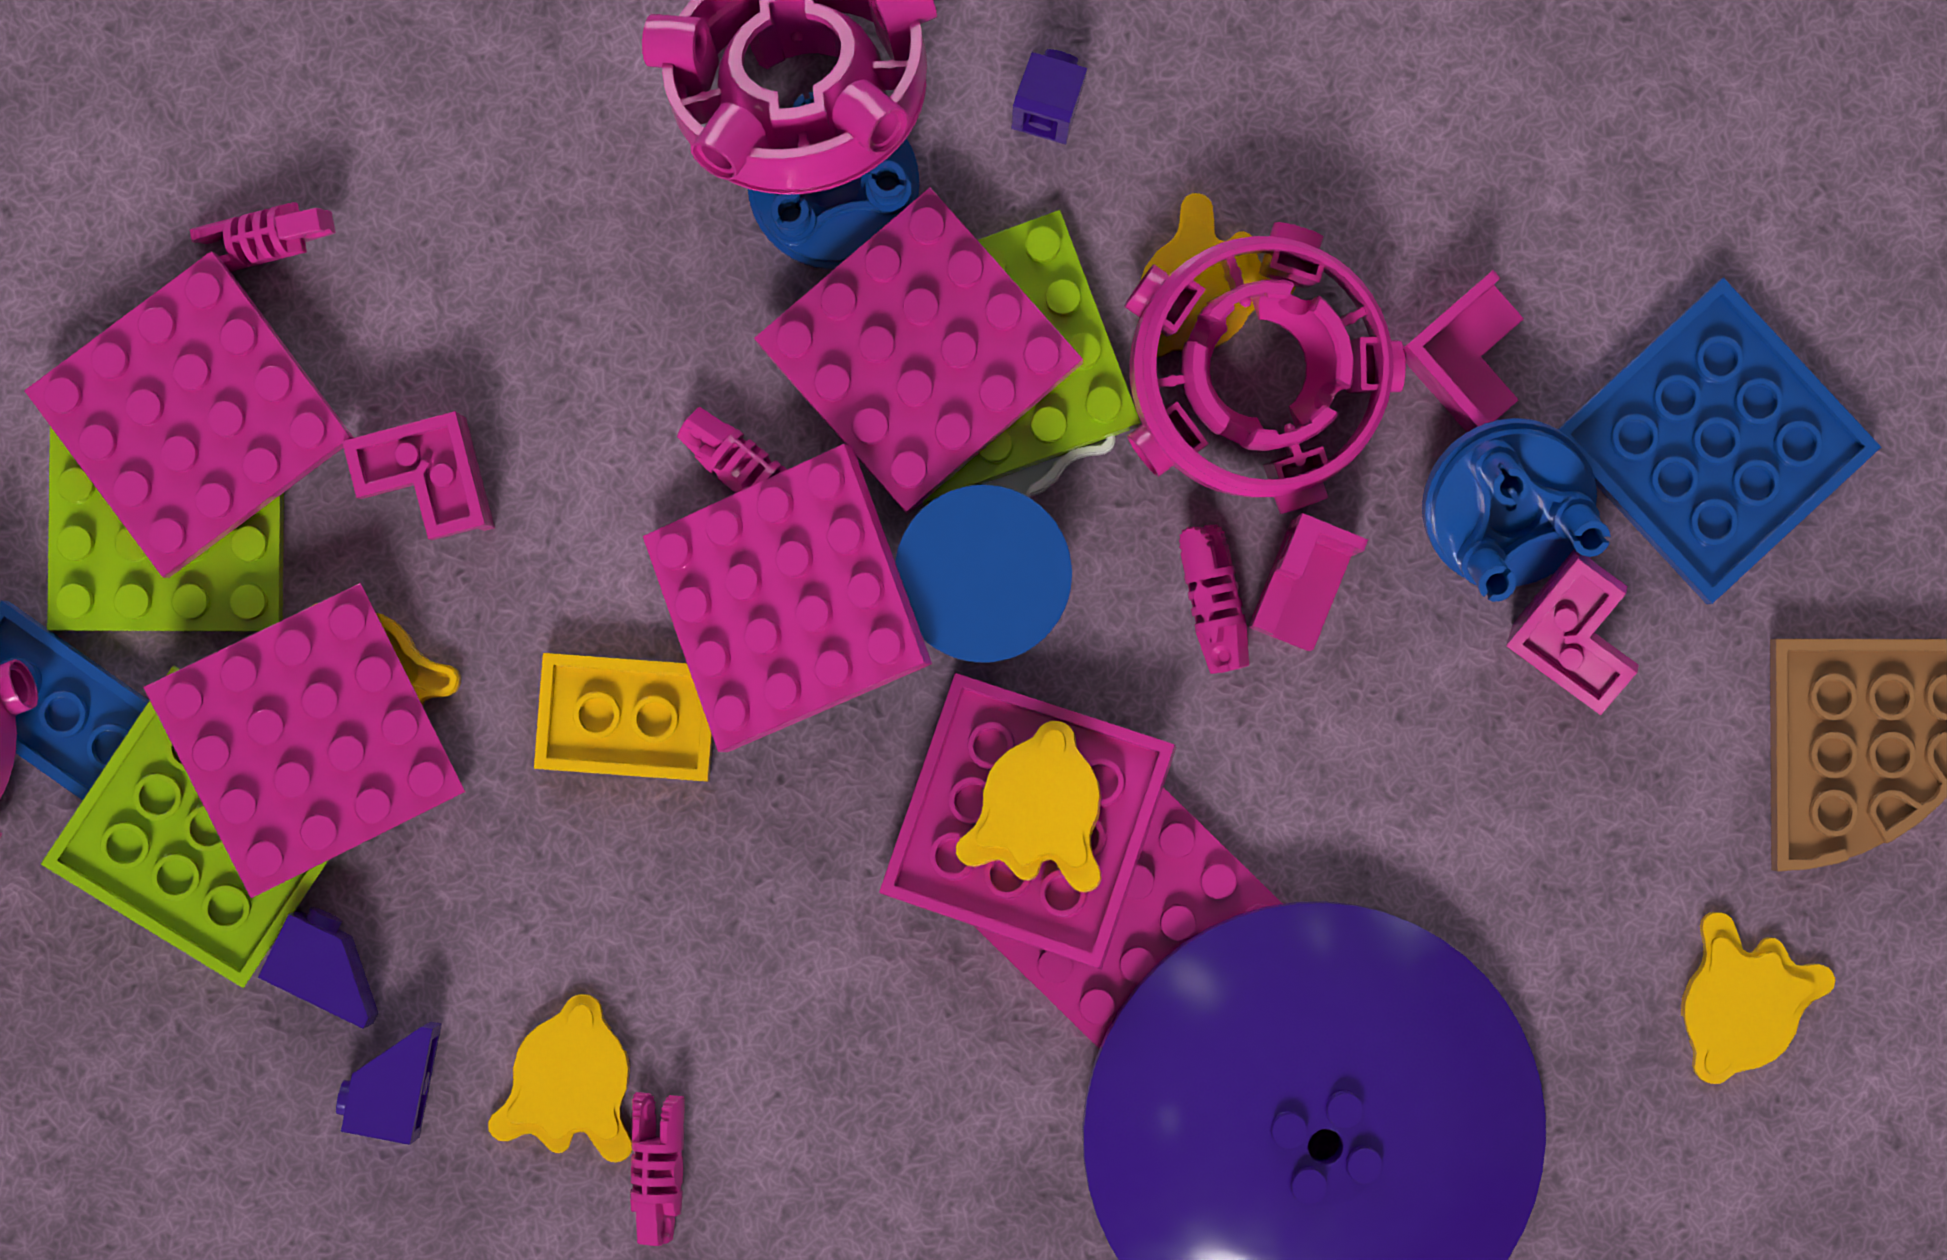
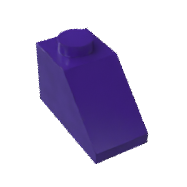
(1048, 95)
(321, 967)
(391, 1090)

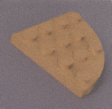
(1853, 744)

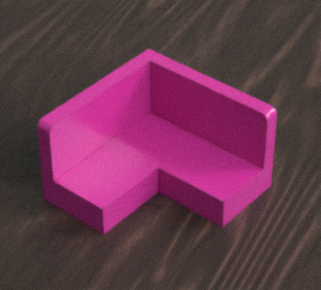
(1450, 353)
(436, 460)
(1304, 581)
(1560, 635)

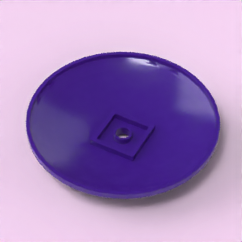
(1299, 1029)

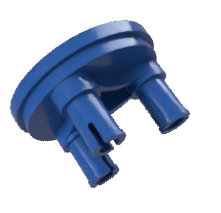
(834, 223)
(1511, 505)
(984, 573)

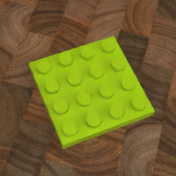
(1090, 400)
(109, 584)
(158, 860)

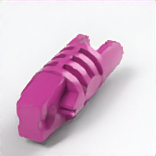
(266, 234)
(725, 452)
(1214, 598)
(656, 1167)

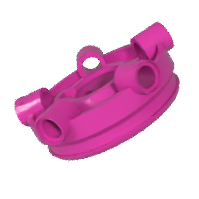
(805, 146)
(1331, 362)

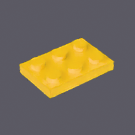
(621, 718)

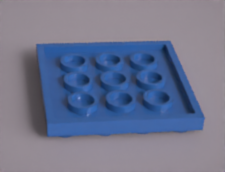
(1717, 441)

